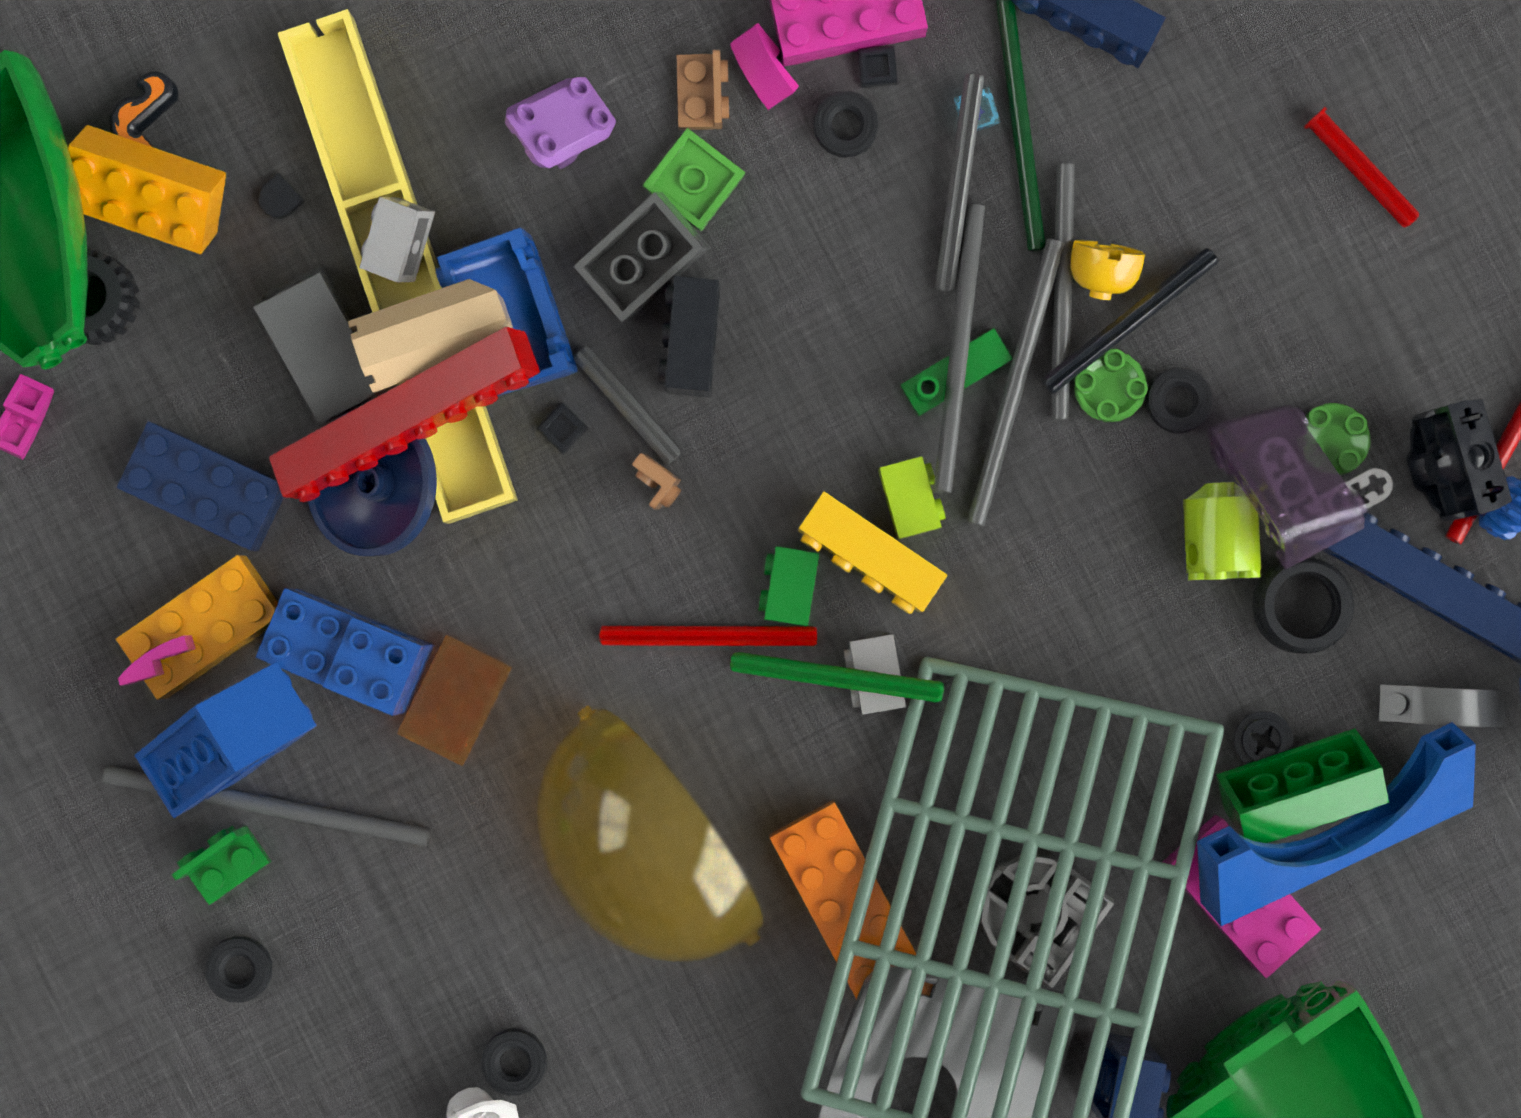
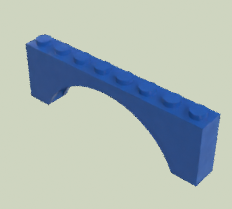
(1248, 874)

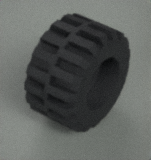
(119, 298)

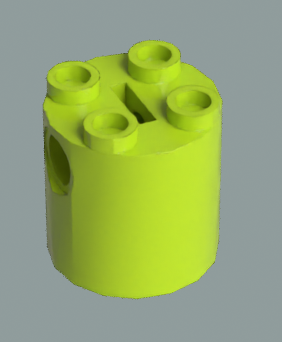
(1221, 533)

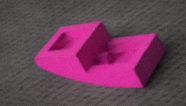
(758, 61)
(23, 415)
(150, 664)

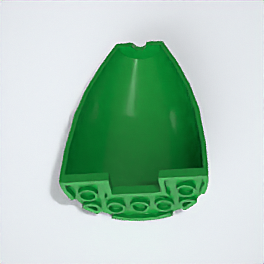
(39, 224)
(1298, 1060)

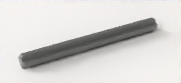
(959, 182)

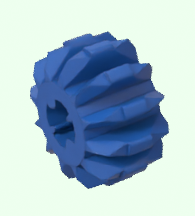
(1506, 520)

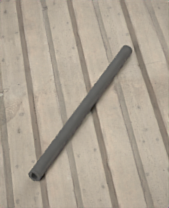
(286, 809)

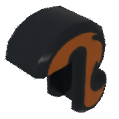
(137, 113)

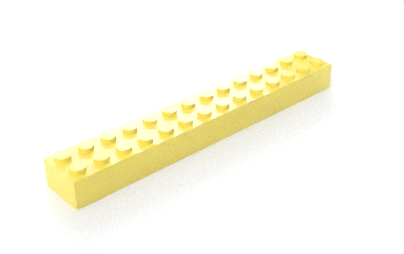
(360, 167)

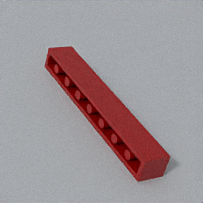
(405, 414)

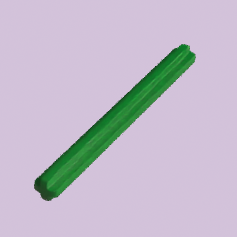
(837, 676)

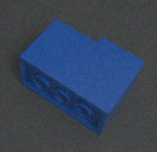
(345, 651)
(225, 739)

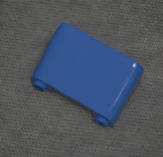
(517, 273)

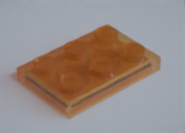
(454, 700)

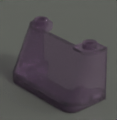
(1287, 481)

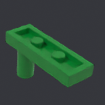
(928, 387)

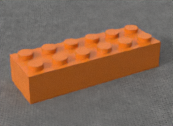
(827, 872)

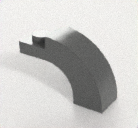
(1442, 705)

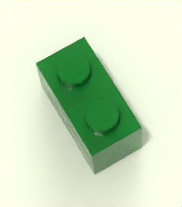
(790, 585)

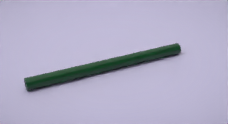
(1020, 125)

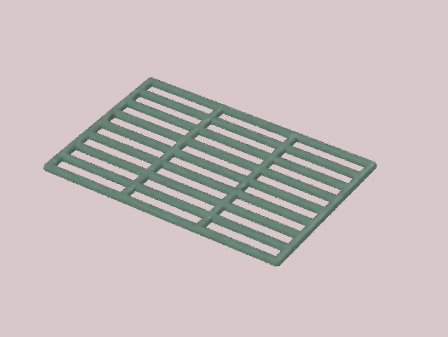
(1031, 838)

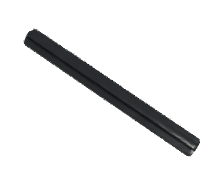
(1129, 320)

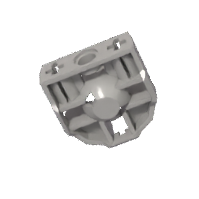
(1033, 912)

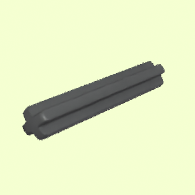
(627, 405)

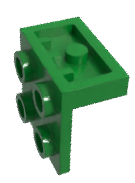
(225, 864)

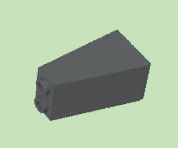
(316, 343)

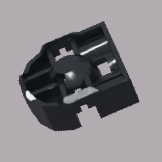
(1462, 479)

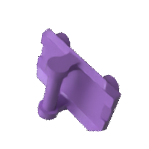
(560, 122)

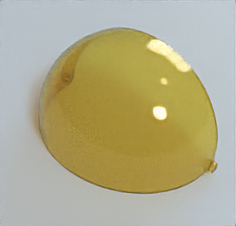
(638, 848)

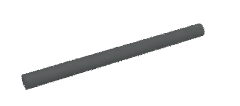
(1063, 284)

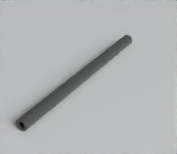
(959, 349)
(1015, 381)

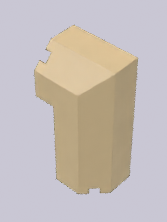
(425, 331)

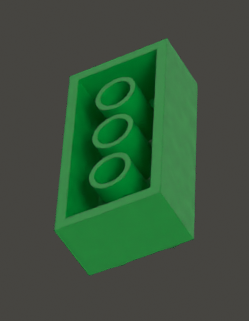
(1303, 788)

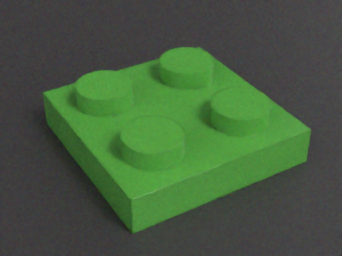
(695, 179)

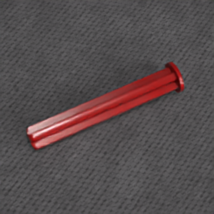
(1362, 168)

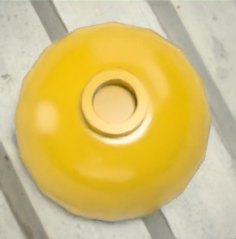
(1105, 268)

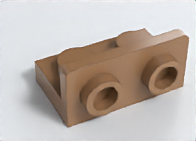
(700, 91)
(653, 474)

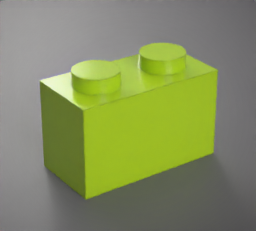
(911, 497)

